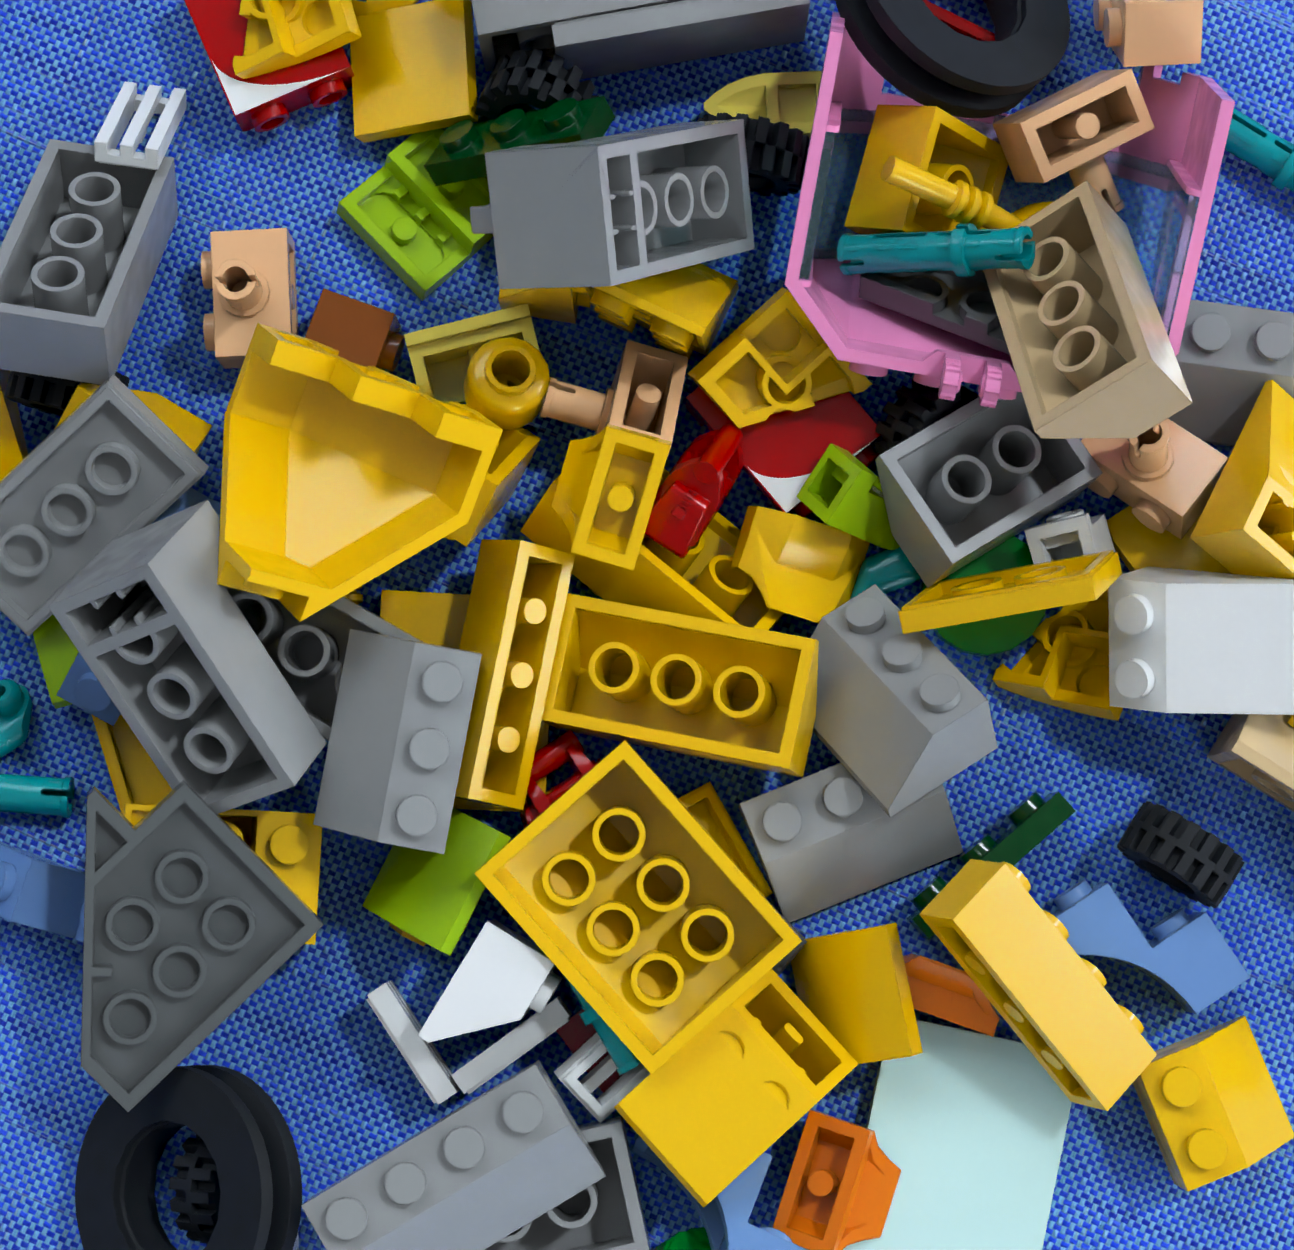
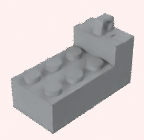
(617, 205)
(188, 663)

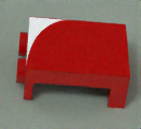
(265, 99)
(789, 443)

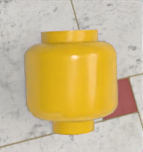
(507, 382)

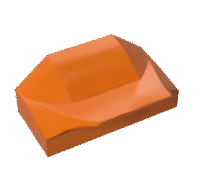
(949, 994)
(836, 1186)

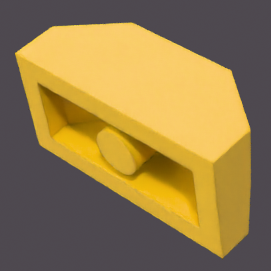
(610, 493)
(798, 562)

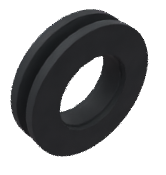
(954, 70)
(244, 1136)

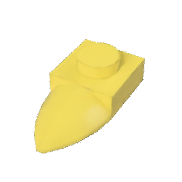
(776, 96)

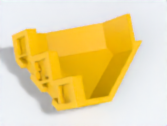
(337, 472)

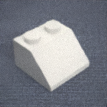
(493, 985)

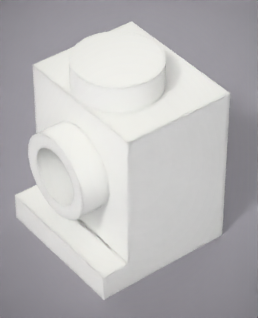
(1068, 536)

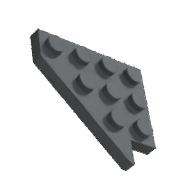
(173, 936)

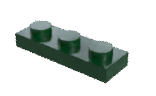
(464, 144)
(1032, 823)

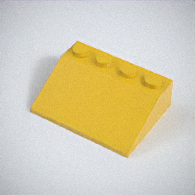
(638, 906)

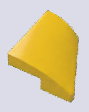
(292, 32)
(773, 365)
(1067, 662)

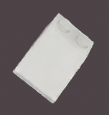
(1201, 642)

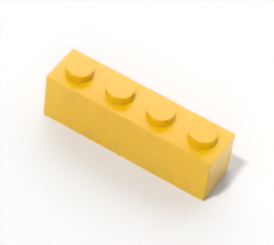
(516, 627)
(1039, 982)

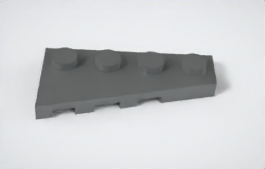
(940, 300)

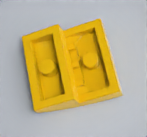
(860, 991)

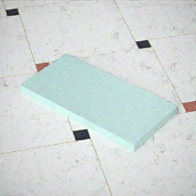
(974, 1143)

